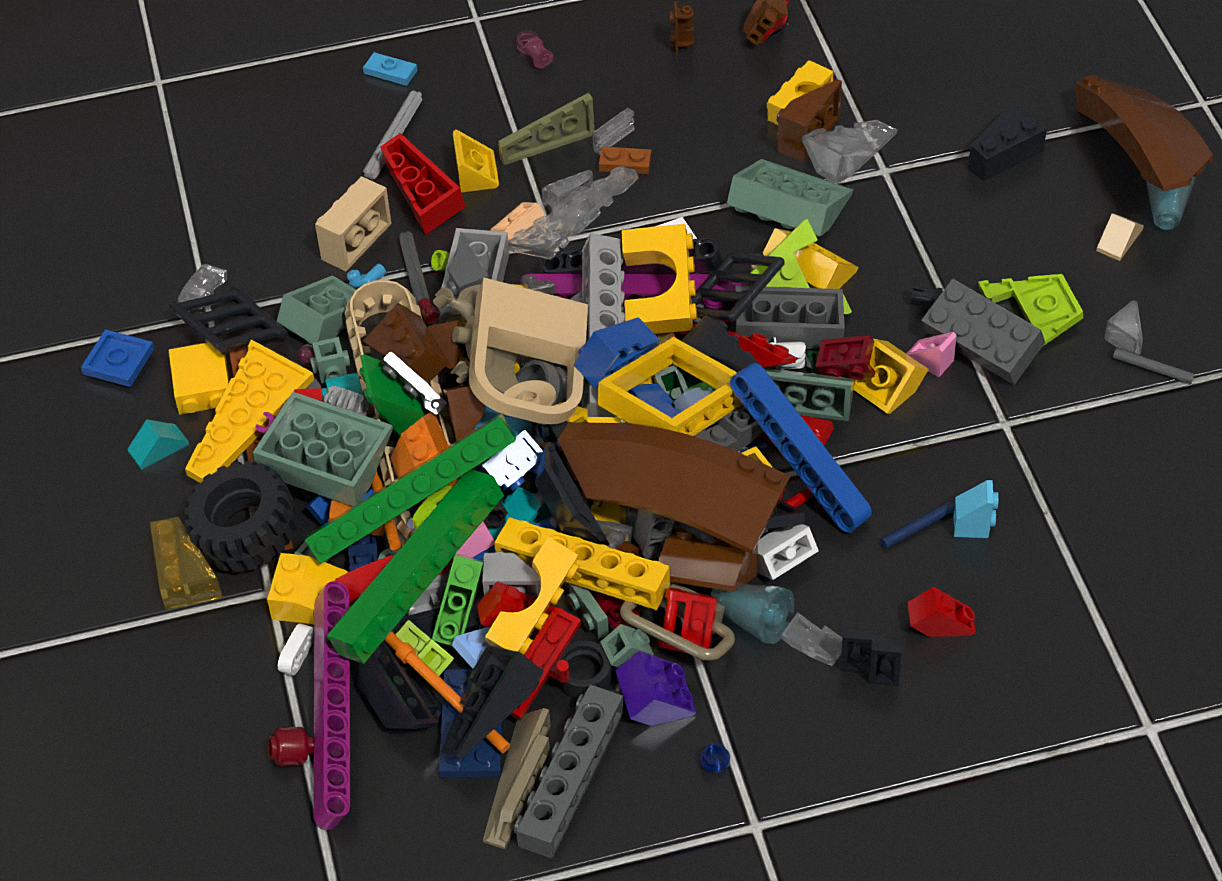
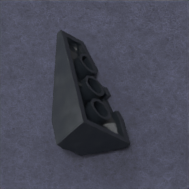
(713, 340)
(499, 686)

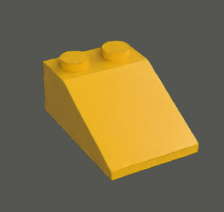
(297, 586)

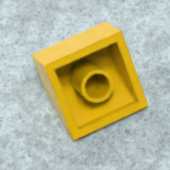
(895, 377)

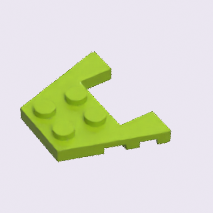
(791, 274)
(1042, 299)

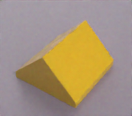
(474, 164)

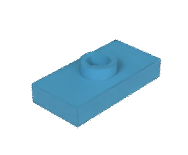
(390, 69)

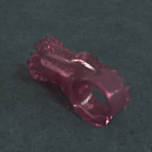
(534, 48)

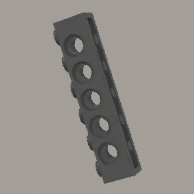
(545, 835)

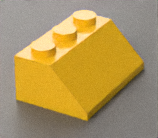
(818, 265)

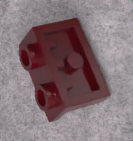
(846, 357)

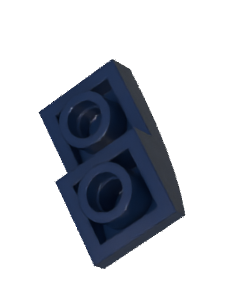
(362, 552)

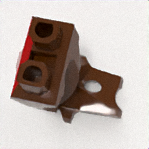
(764, 19)

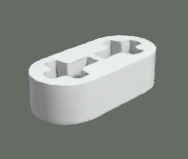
(296, 649)

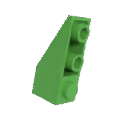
(458, 598)

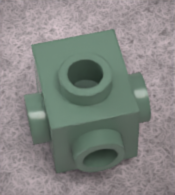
(329, 359)
(625, 643)

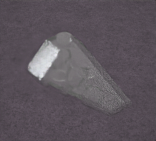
(846, 150)

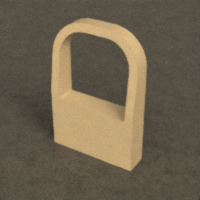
(530, 326)

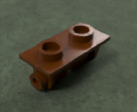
(683, 21)

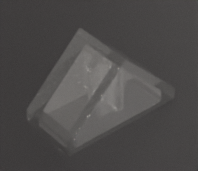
(1125, 329)

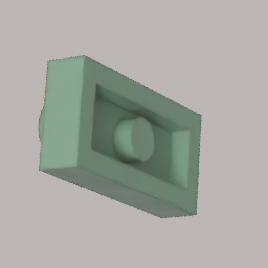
(591, 612)

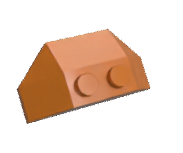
(418, 445)

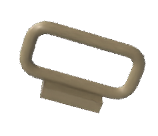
(676, 640)

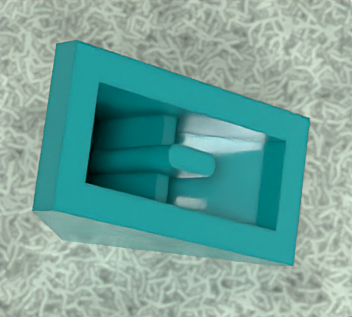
(155, 442)

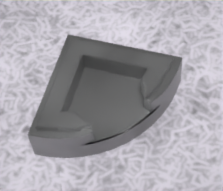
(530, 282)

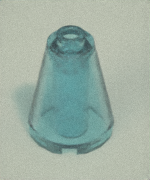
(1168, 205)
(758, 609)

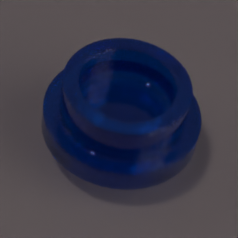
(715, 758)

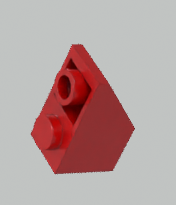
(940, 615)

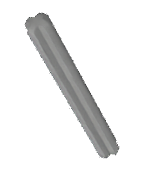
(397, 126)

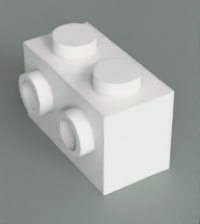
(784, 550)

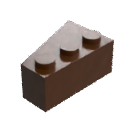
(410, 340)

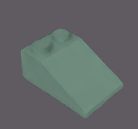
(316, 309)

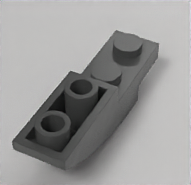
(733, 430)

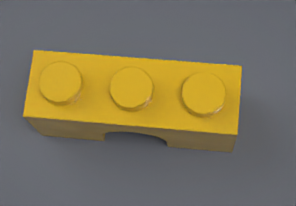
(804, 81)

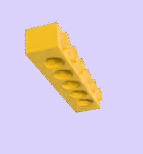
(600, 567)

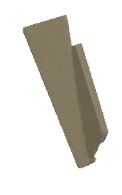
(520, 773)

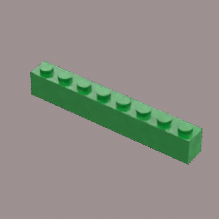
(411, 488)
(415, 566)

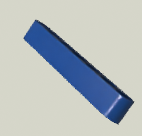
(800, 447)

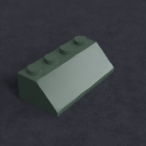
(815, 394)

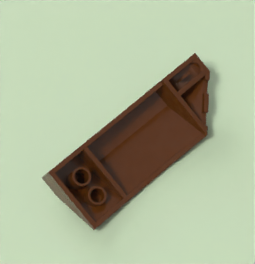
(1148, 129)
(675, 478)

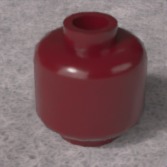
(290, 746)

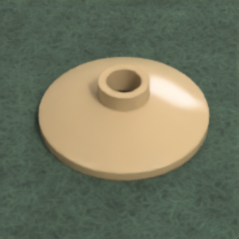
(533, 391)

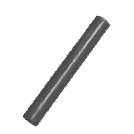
(1154, 366)

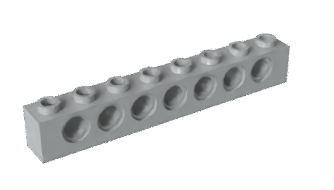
(603, 294)

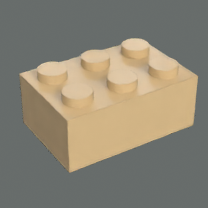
(353, 223)

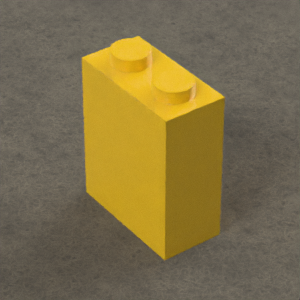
(198, 377)

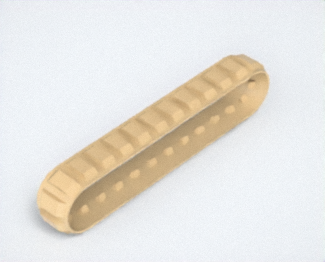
(367, 301)

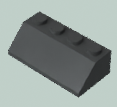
(794, 315)

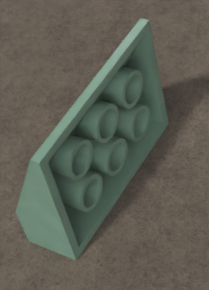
(787, 196)
(324, 448)

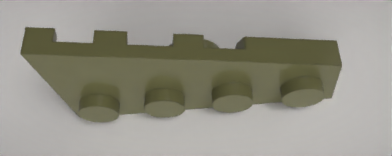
(554, 130)

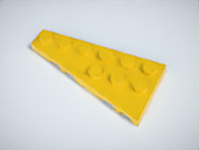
(259, 386)

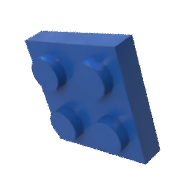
(117, 358)

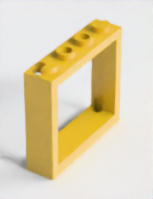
(691, 421)

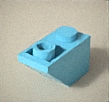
(975, 511)

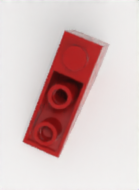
(505, 599)

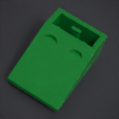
(389, 396)

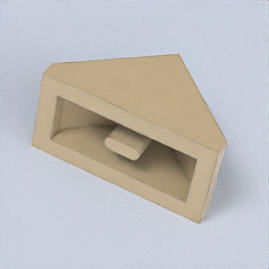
(1118, 236)

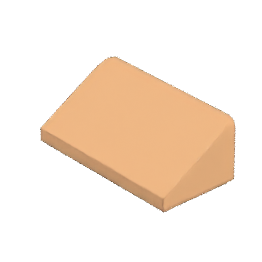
(520, 218)

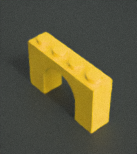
(669, 247)

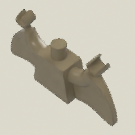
(498, 363)

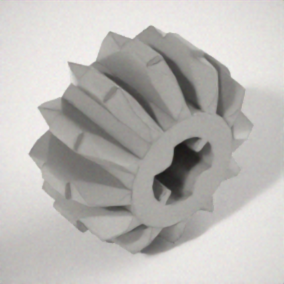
(347, 400)

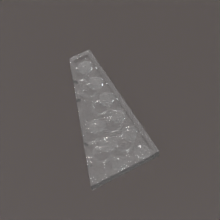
(571, 217)

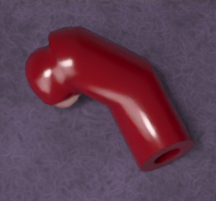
(428, 312)

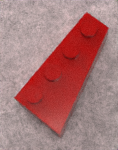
(424, 186)

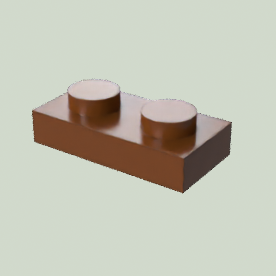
(627, 157)

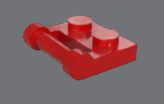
(697, 620)

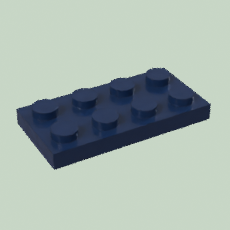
(484, 758)

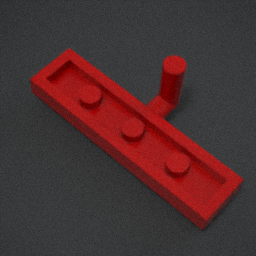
(547, 650)

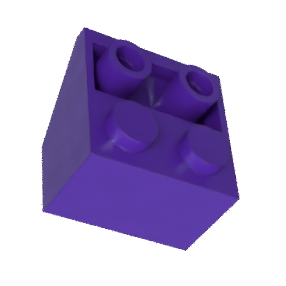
(654, 690)

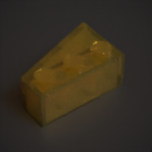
(181, 567)

